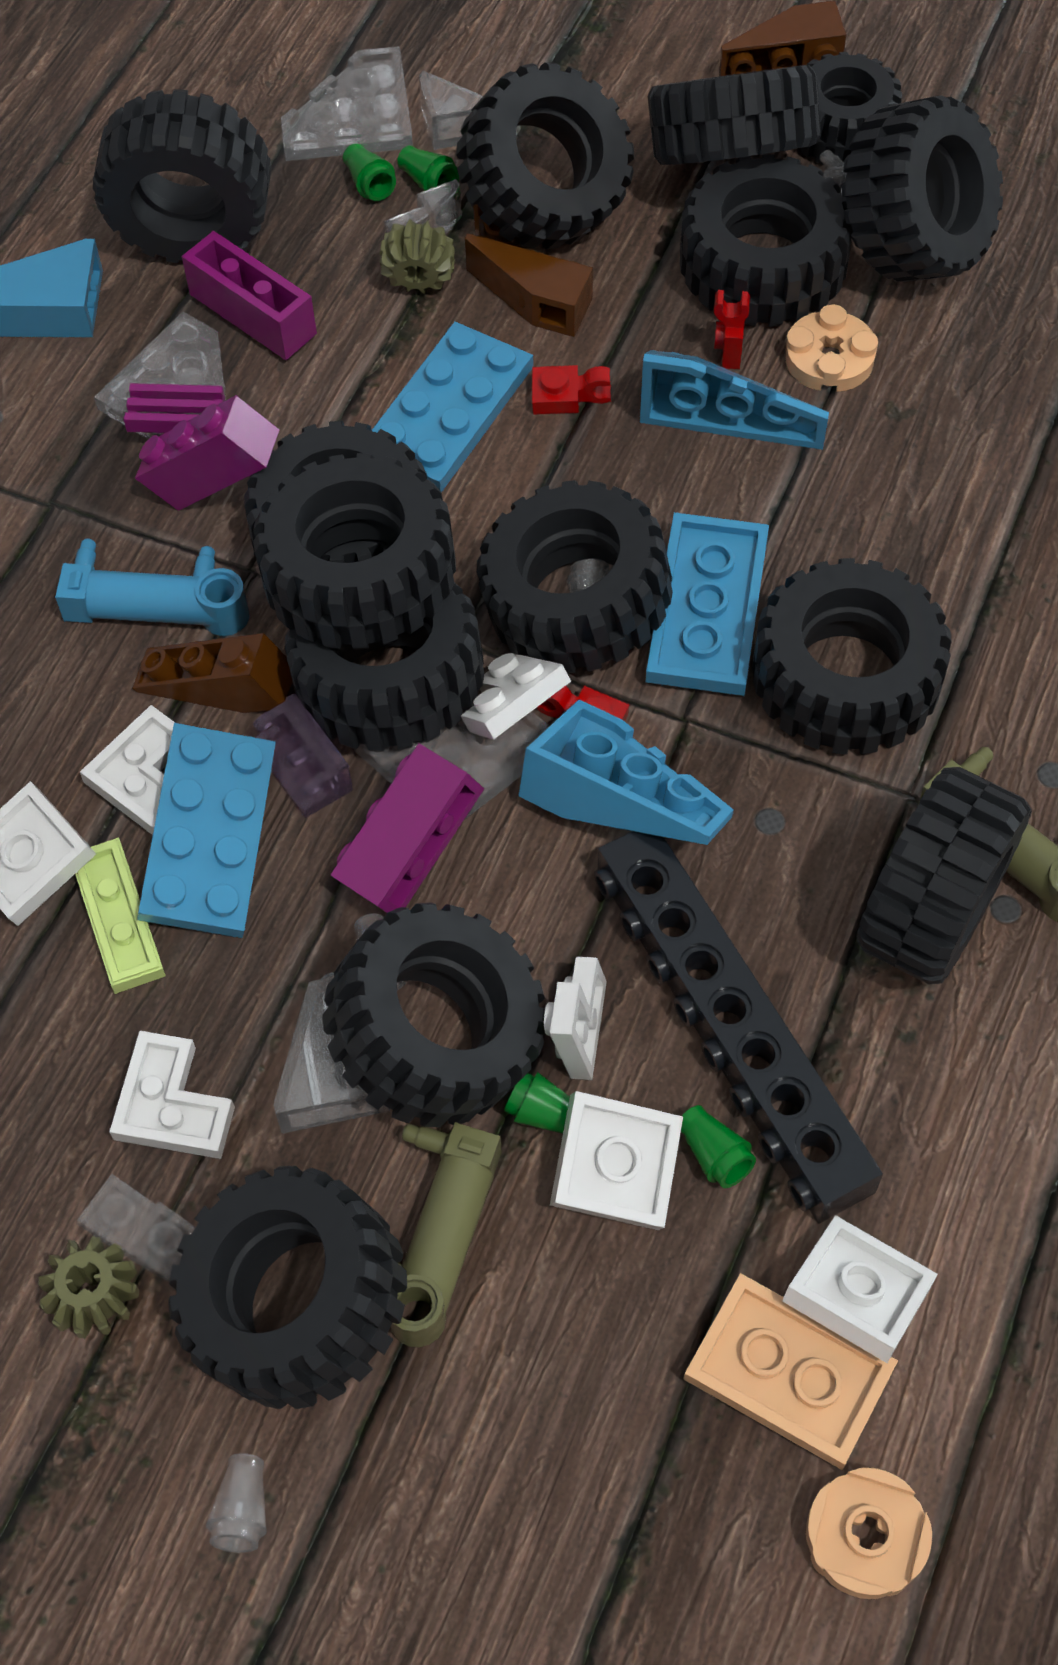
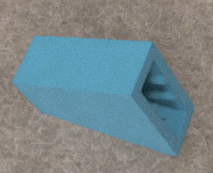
(51, 292)

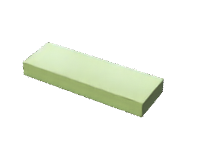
(113, 913)

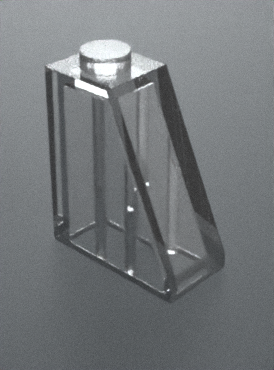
(311, 1082)

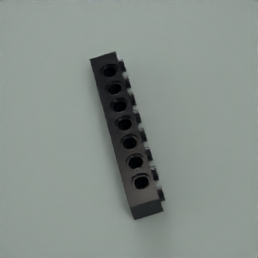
(819, 1187)

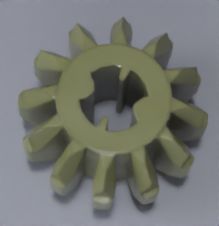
(417, 256)
(87, 1307)

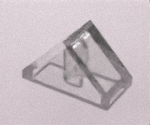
(444, 109)

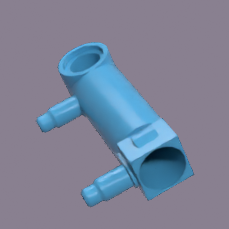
(153, 597)

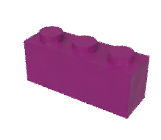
(249, 295)
(207, 453)
(407, 829)

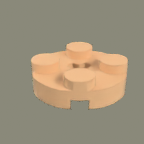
(830, 329)
(899, 1515)

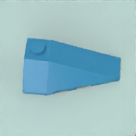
(711, 399)
(600, 775)

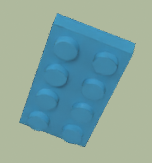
(455, 399)
(712, 606)
(207, 831)

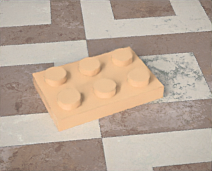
(789, 1372)

